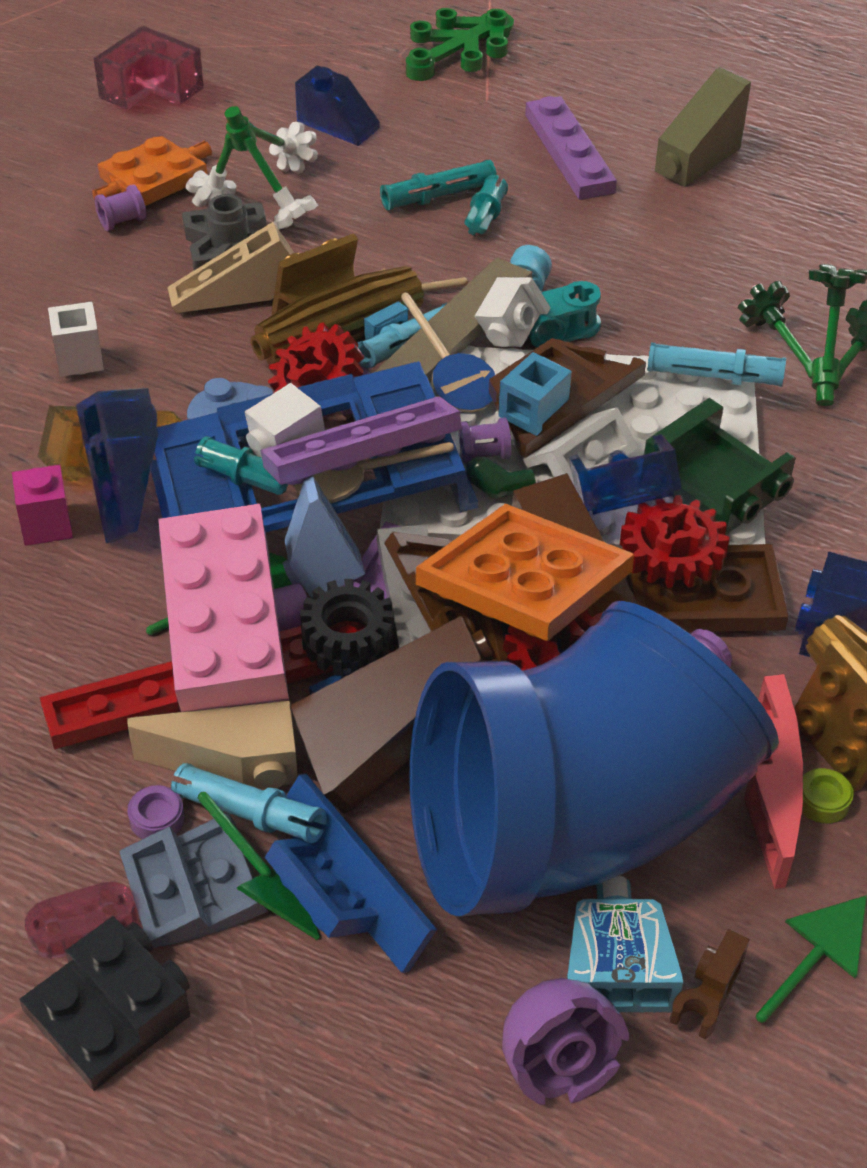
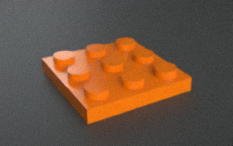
(525, 571)

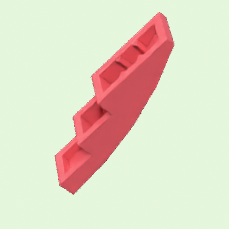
(776, 789)

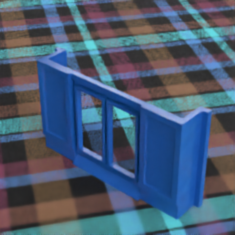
(192, 489)

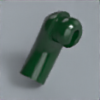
(494, 479)

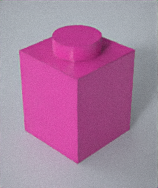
(42, 505)

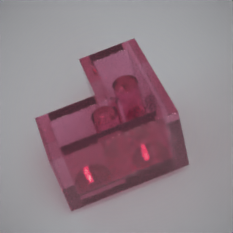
(146, 65)

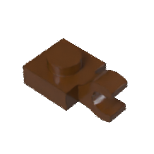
(718, 972)

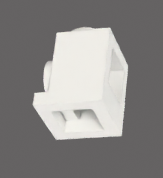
(511, 310)

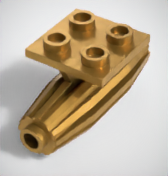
(323, 288)
(835, 698)

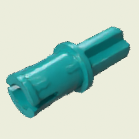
(486, 205)
(237, 464)

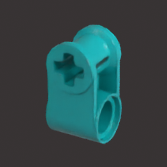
(568, 314)

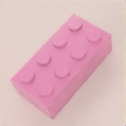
(222, 609)

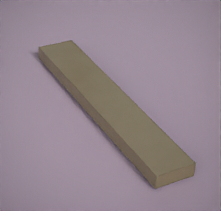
(455, 321)

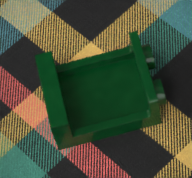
(723, 469)

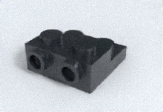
(108, 1001)

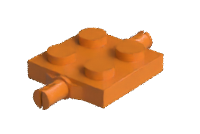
(154, 167)

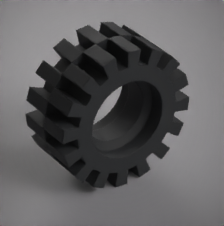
(347, 604)

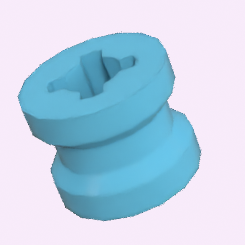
(534, 260)

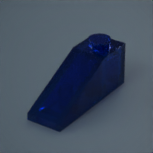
(120, 449)

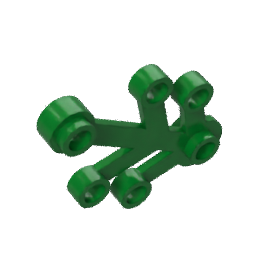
(492, 25)

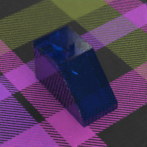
(334, 106)

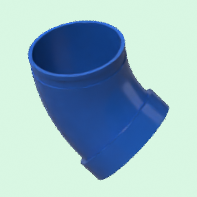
(576, 763)

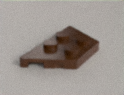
(592, 385)

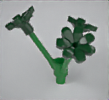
(824, 370)

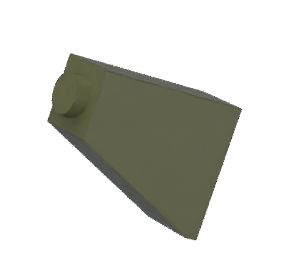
(705, 129)

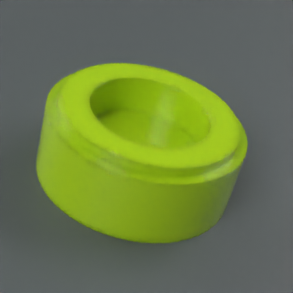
(826, 795)

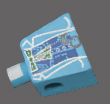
(625, 949)

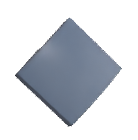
(189, 883)

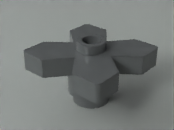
(220, 226)

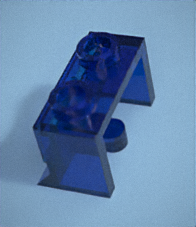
(627, 479)

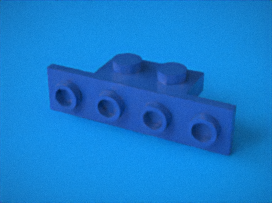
(348, 885)

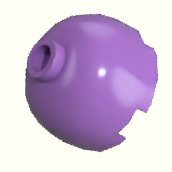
(562, 1040)

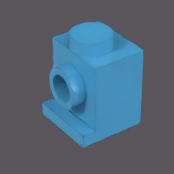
(533, 392)

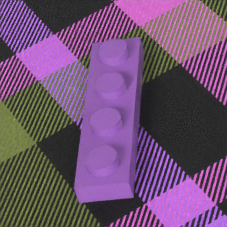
(570, 148)
(369, 437)

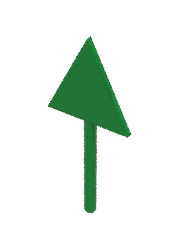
(267, 887)
(833, 932)

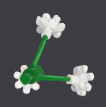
(289, 146)

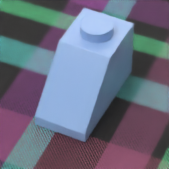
(319, 543)

